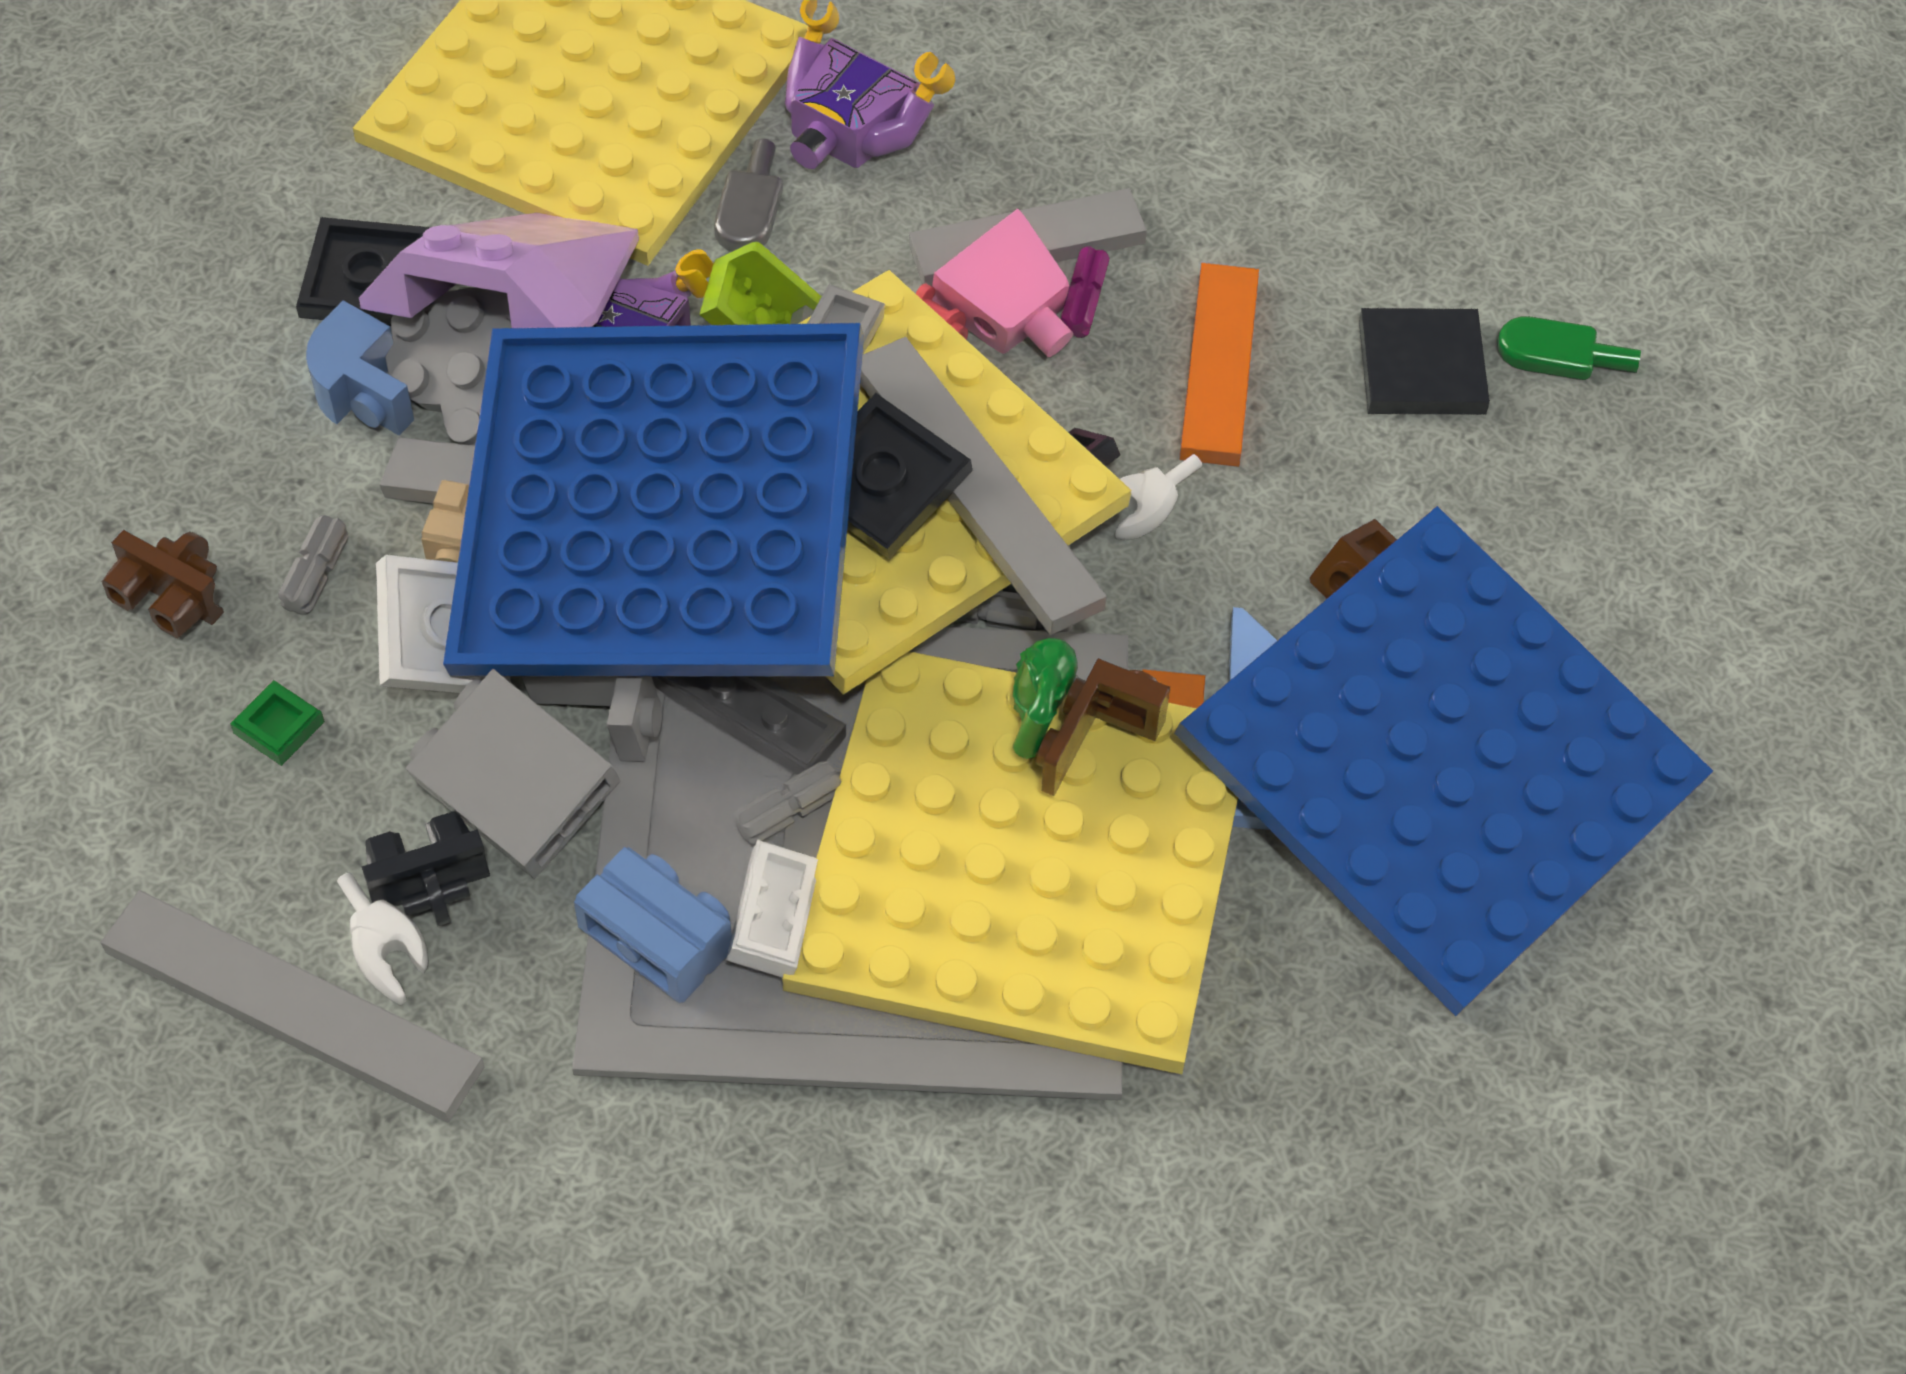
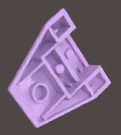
(547, 264)

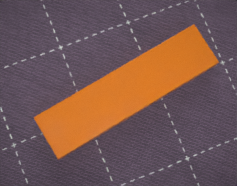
(1220, 364)

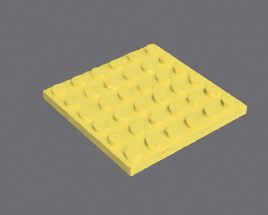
(586, 104)
(943, 565)
(1010, 908)

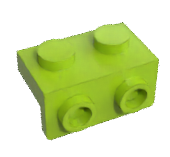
(754, 289)

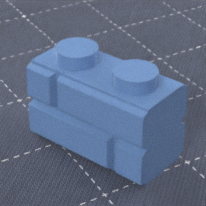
(655, 922)

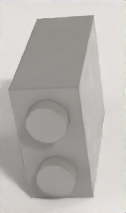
(512, 772)

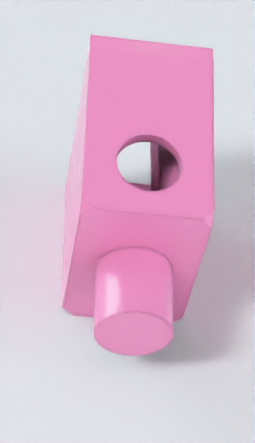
(1007, 288)

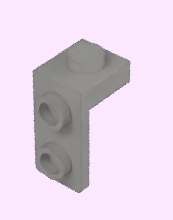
(632, 701)

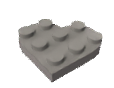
(446, 354)

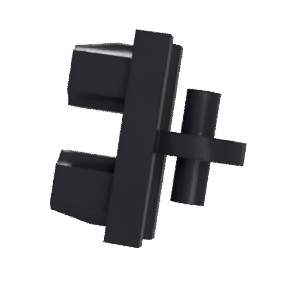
(429, 874)

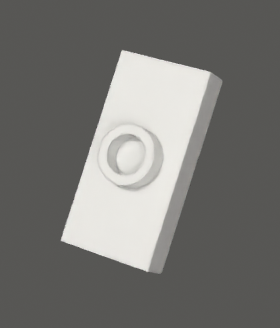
(773, 910)

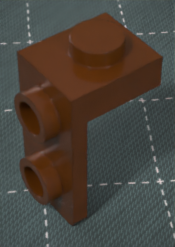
(1112, 695)

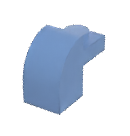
(351, 370)

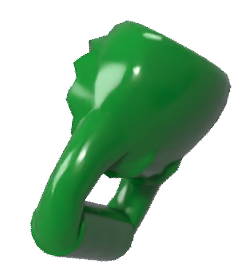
(1039, 689)

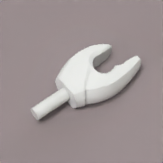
(1153, 497)
(377, 932)

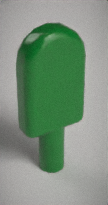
(1560, 348)

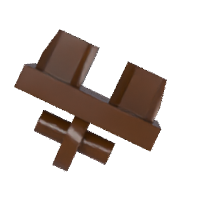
(173, 572)

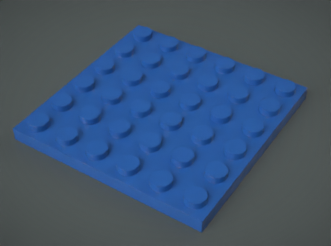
(658, 502)
(1444, 757)

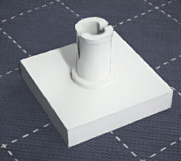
(414, 623)

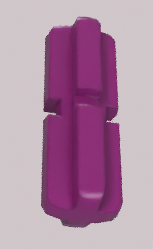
(1085, 290)

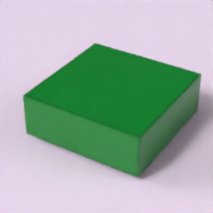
(277, 722)

